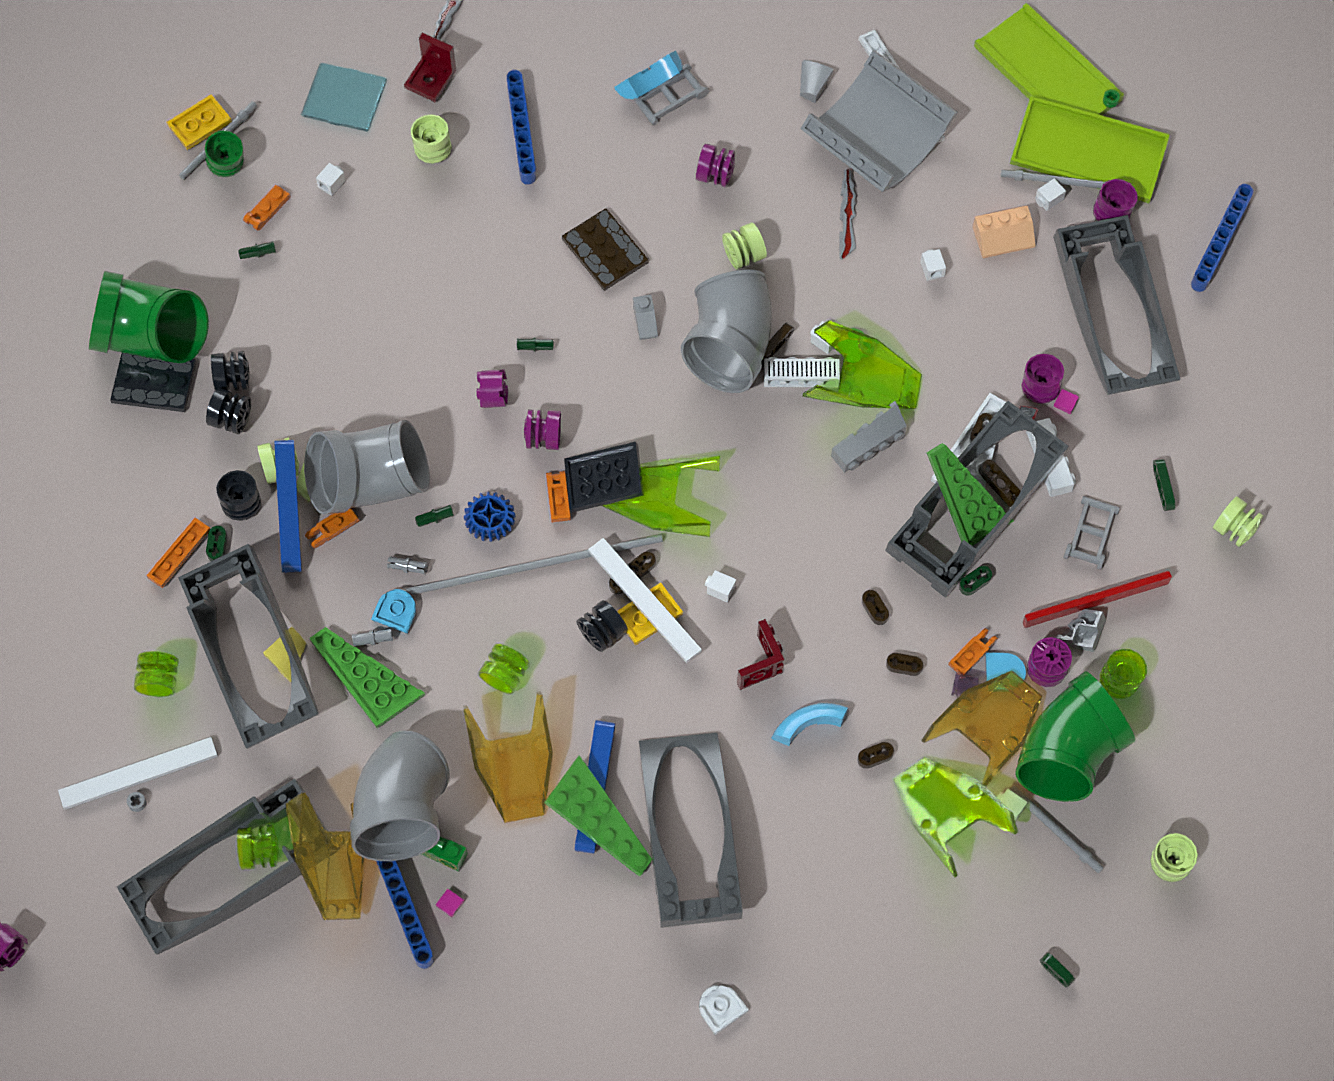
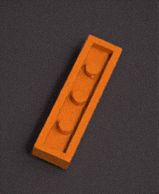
(178, 552)

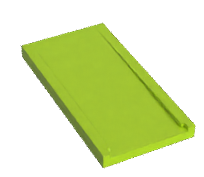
(1044, 63)
(1088, 146)

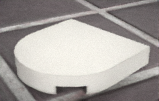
(721, 1007)

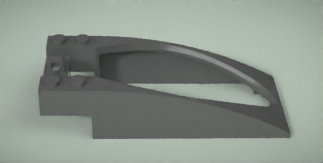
(1133, 262)
(943, 576)
(204, 618)
(252, 813)
(671, 910)

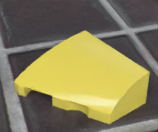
(278, 655)

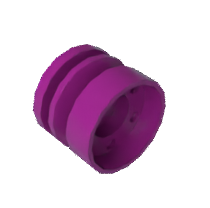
(715, 165)
(1115, 200)
(1042, 378)
(542, 429)
(1048, 672)

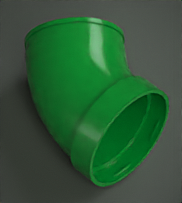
(148, 320)
(1072, 741)

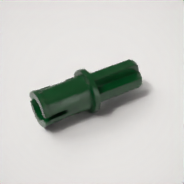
(257, 250)
(534, 344)
(434, 516)

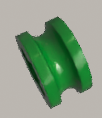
(1107, 101)

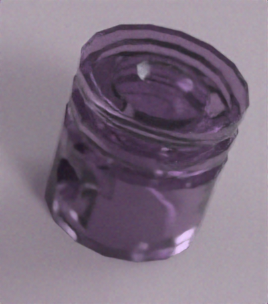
(963, 683)

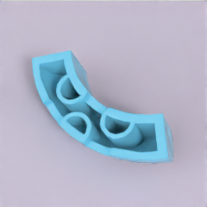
(649, 79)
(809, 715)

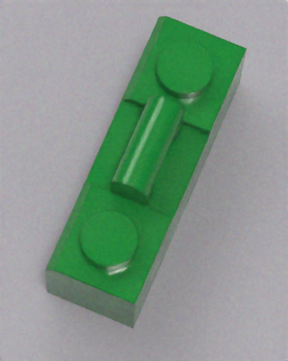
(448, 853)

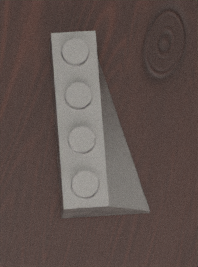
(870, 439)

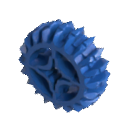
(507, 515)

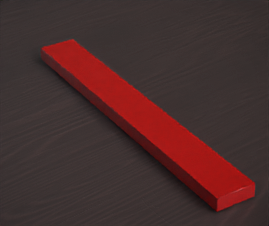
(1096, 599)

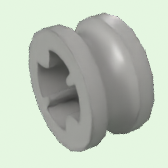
(137, 808)

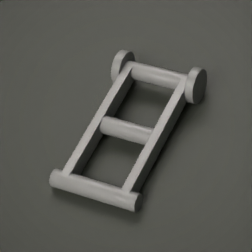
(699, 92)
(1070, 550)

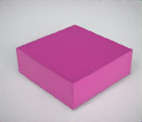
(1066, 401)
(449, 903)

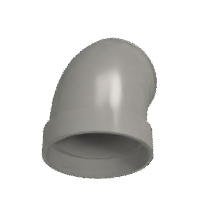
(730, 330)
(364, 467)
(397, 799)

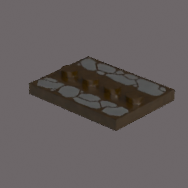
(605, 249)

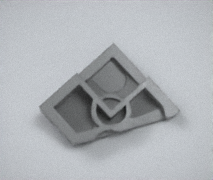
(813, 79)
(1084, 630)

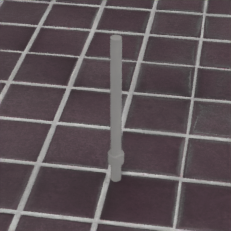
(242, 116)
(1019, 175)
(1085, 856)

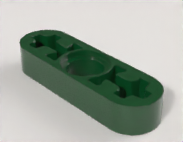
(1164, 485)

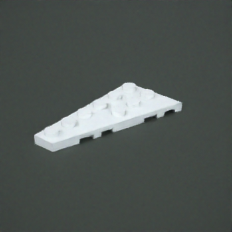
(990, 405)

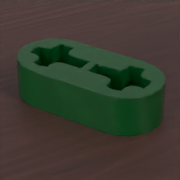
(212, 543)
(973, 577)
(1057, 970)

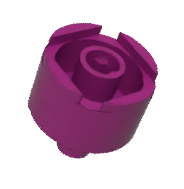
(493, 388)
(10, 946)

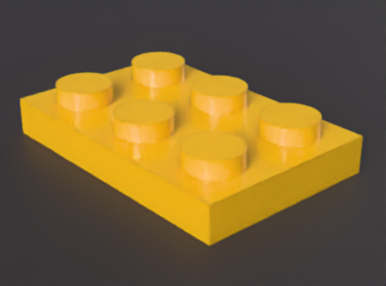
(199, 122)
(638, 625)

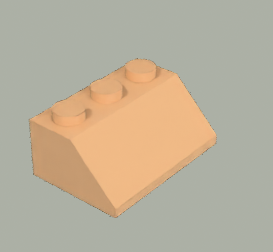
(1004, 231)

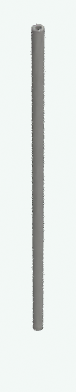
(527, 566)

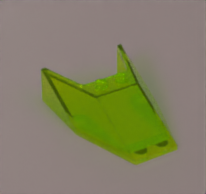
(870, 372)
(658, 506)
(946, 804)

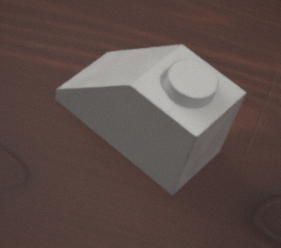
(645, 317)

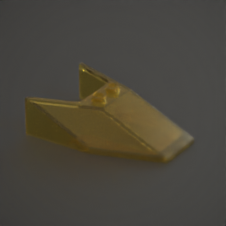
(993, 718)
(515, 766)
(326, 862)

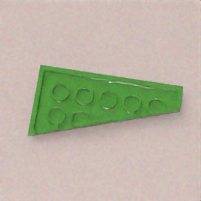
(968, 501)
(369, 682)
(589, 809)

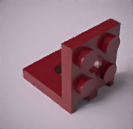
(436, 63)
(768, 667)

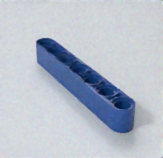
(521, 134)
(1219, 244)
(287, 506)
(599, 766)
(405, 911)

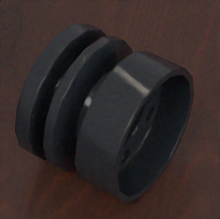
(230, 371)
(228, 411)
(238, 495)
(602, 626)

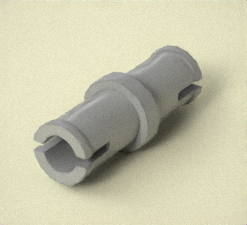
(407, 565)
(372, 637)

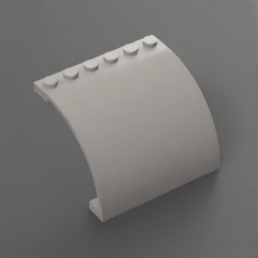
(882, 123)

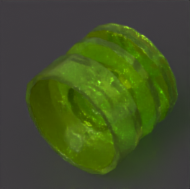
(1127, 665)
(504, 668)
(156, 674)
(255, 847)

